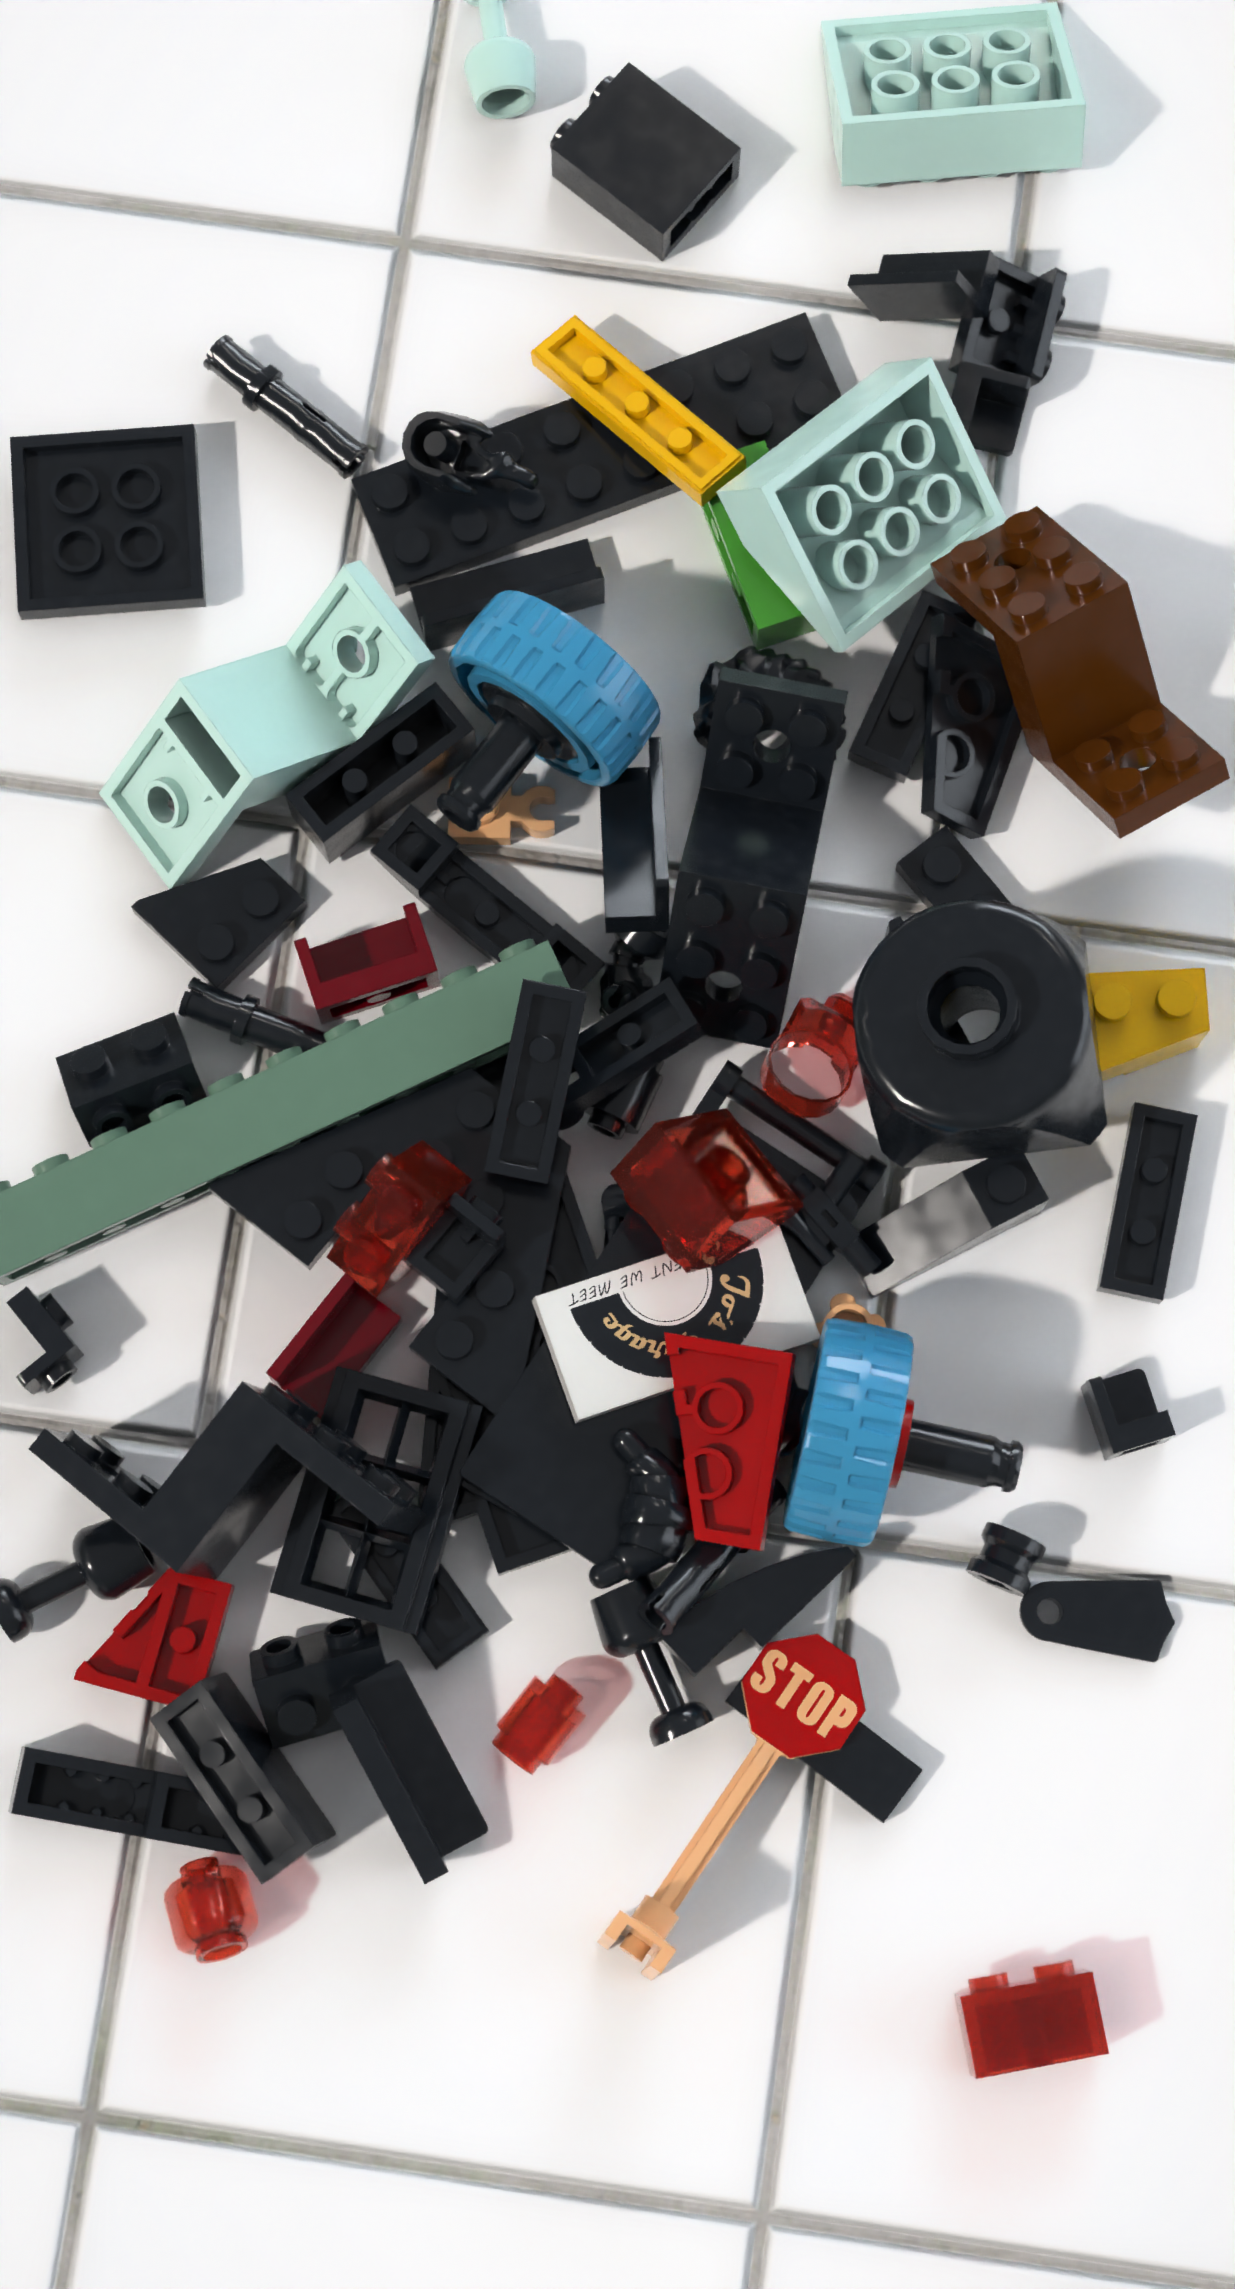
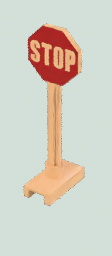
(798, 1703)

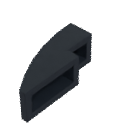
(754, 1606)

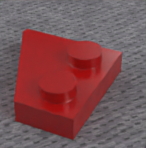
(163, 1641)

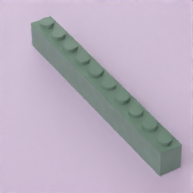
(250, 1119)

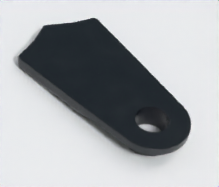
(1102, 1616)

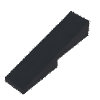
(115, 1799)

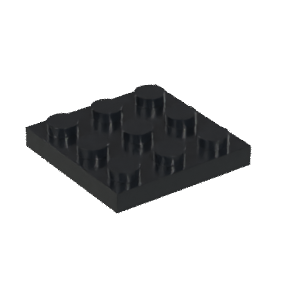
(107, 522)

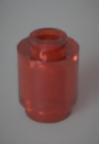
(539, 1722)

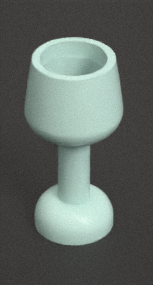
(500, 67)

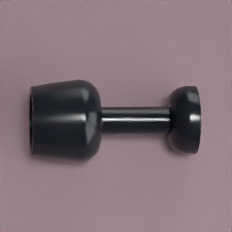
(105, 1560)
(625, 1634)

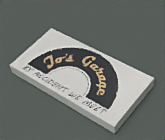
(612, 1326)

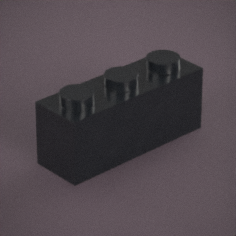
(382, 772)

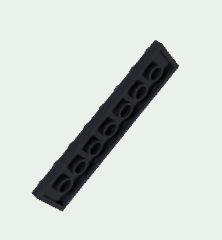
(741, 388)

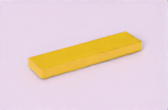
(638, 410)

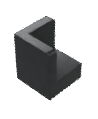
(990, 405)
(1125, 1414)

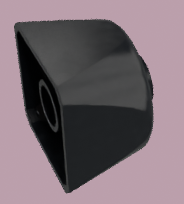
(1019, 1088)

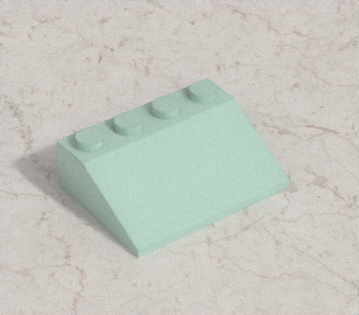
(952, 94)
(864, 500)

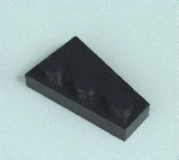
(967, 728)

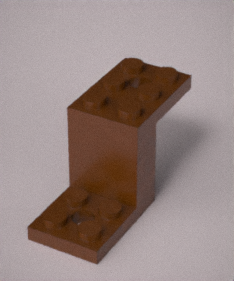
(1079, 671)

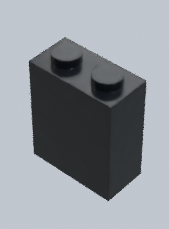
(644, 160)

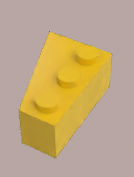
(1147, 1016)

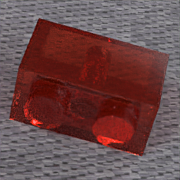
(1030, 2020)

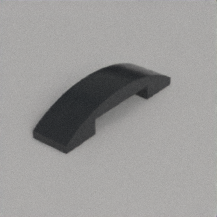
(471, 899)

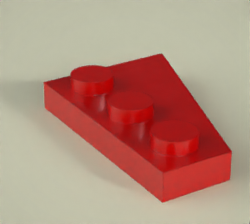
(731, 1432)

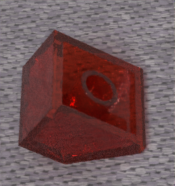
(704, 1188)

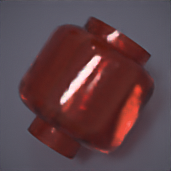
(210, 1910)

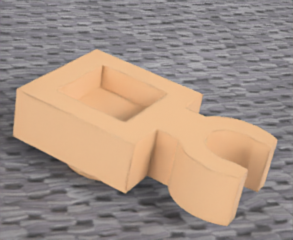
(509, 813)

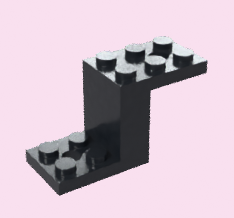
(751, 852)
(228, 1479)

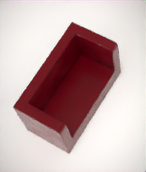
(369, 967)

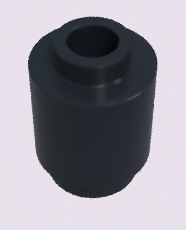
(627, 1106)

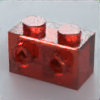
(396, 1214)

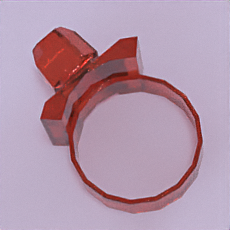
(822, 1027)

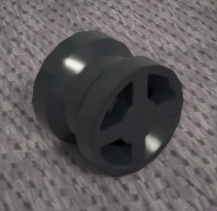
(1006, 1559)

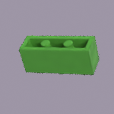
(764, 606)

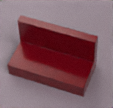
(341, 1332)

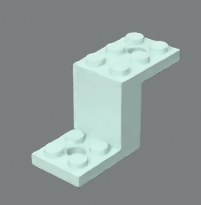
(263, 723)

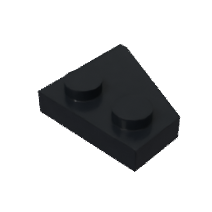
(223, 918)

